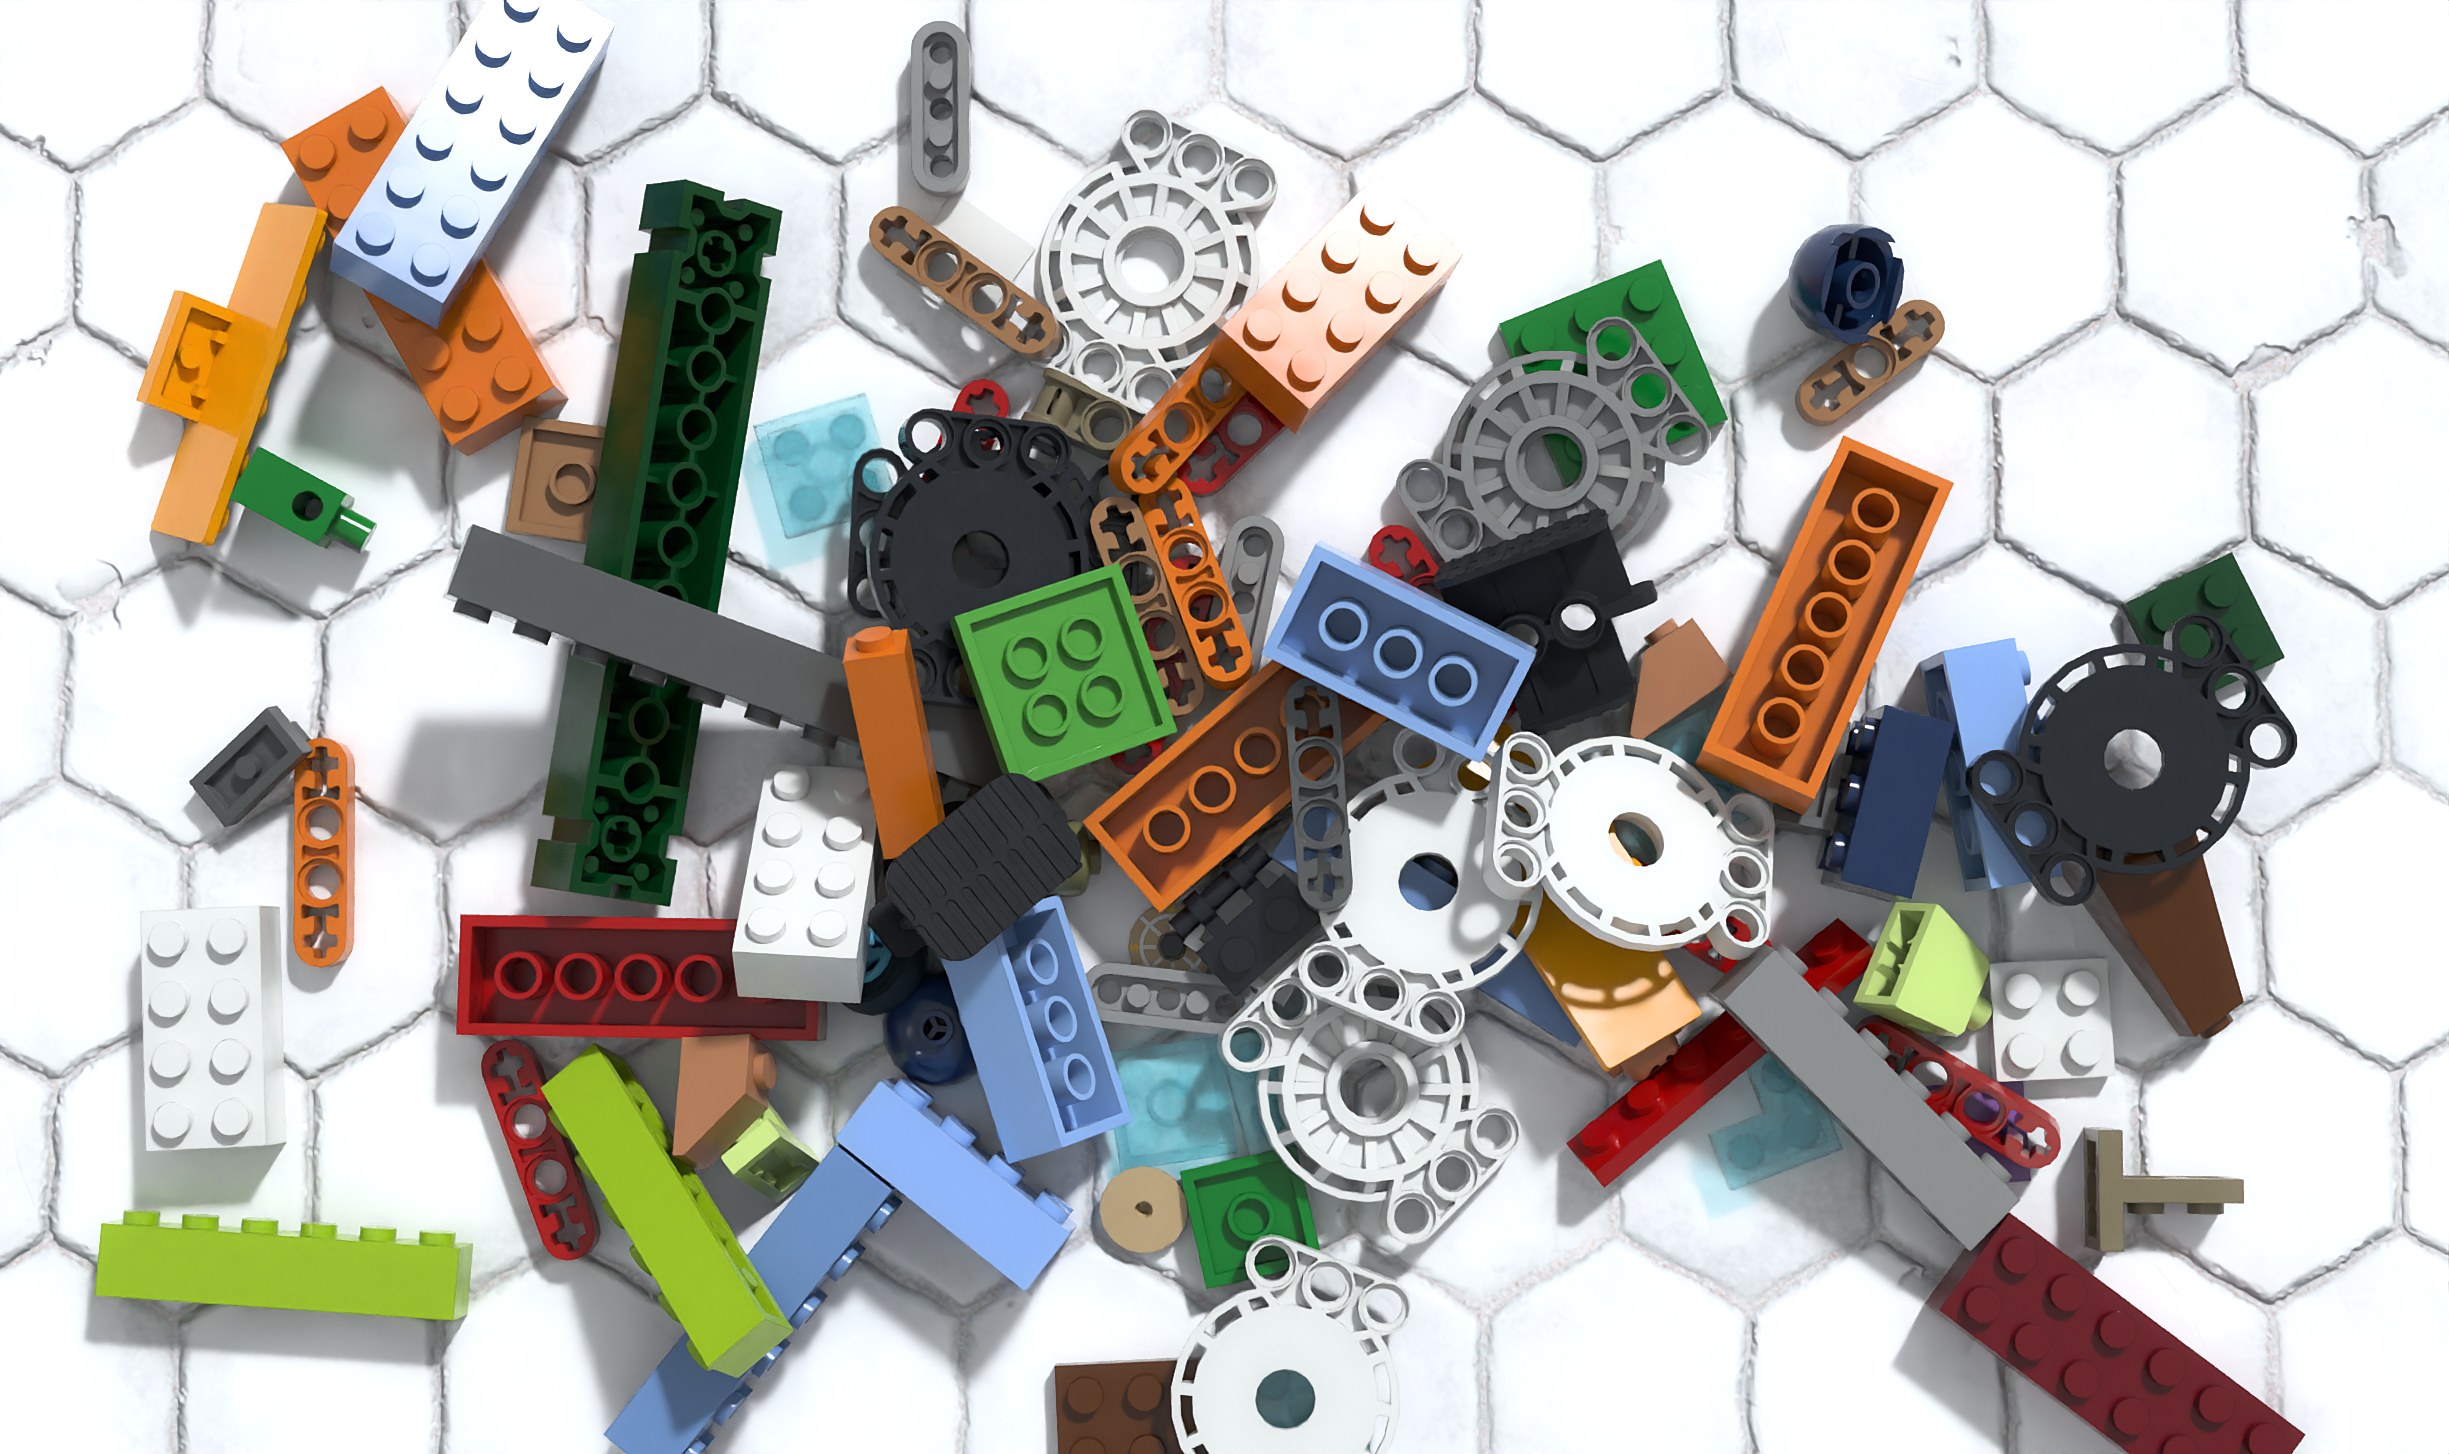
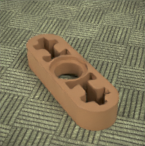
(1912, 350)

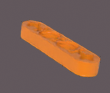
(1200, 417)
(1198, 581)
(336, 852)

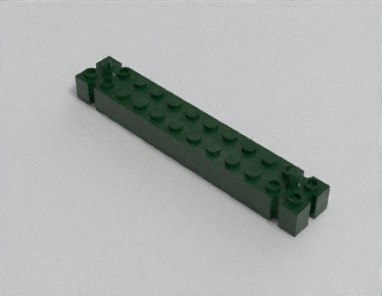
(662, 524)

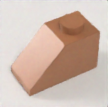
(1672, 676)
(719, 1094)

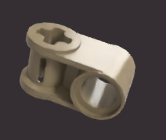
(1077, 411)

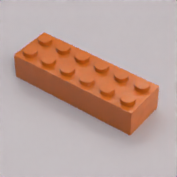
(482, 360)
(1824, 625)
(1218, 785)

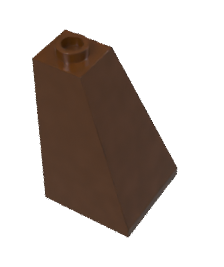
(2168, 938)

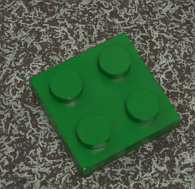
(1238, 1203)

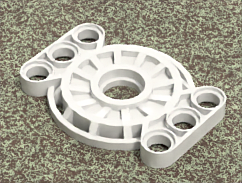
(1162, 205)
(1594, 886)
(1408, 943)
(1402, 1141)
(1296, 1335)

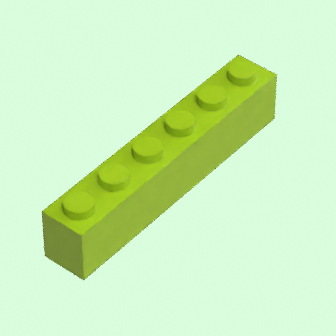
(666, 1213)
(283, 1267)

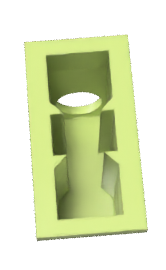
(1926, 973)

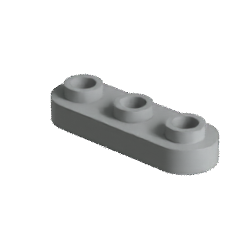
(937, 85)
(1253, 577)
(1140, 991)

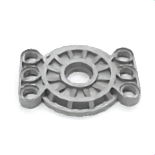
(1589, 410)

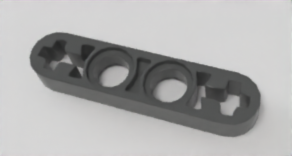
(1312, 795)

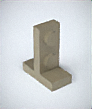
(2109, 1189)

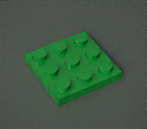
(1652, 307)

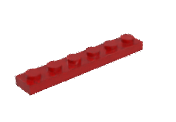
(1703, 1067)

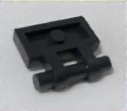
(1257, 934)

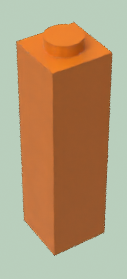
(893, 736)

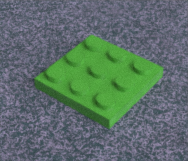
(1063, 674)

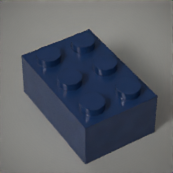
(1886, 803)

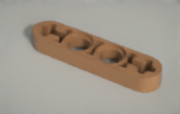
(966, 281)
(1157, 601)

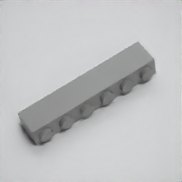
(1865, 1095)

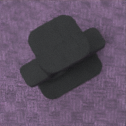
(1531, 584)
(976, 870)

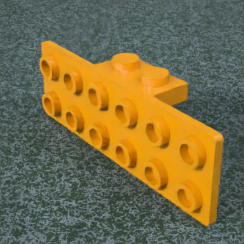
(218, 365)
(1610, 993)

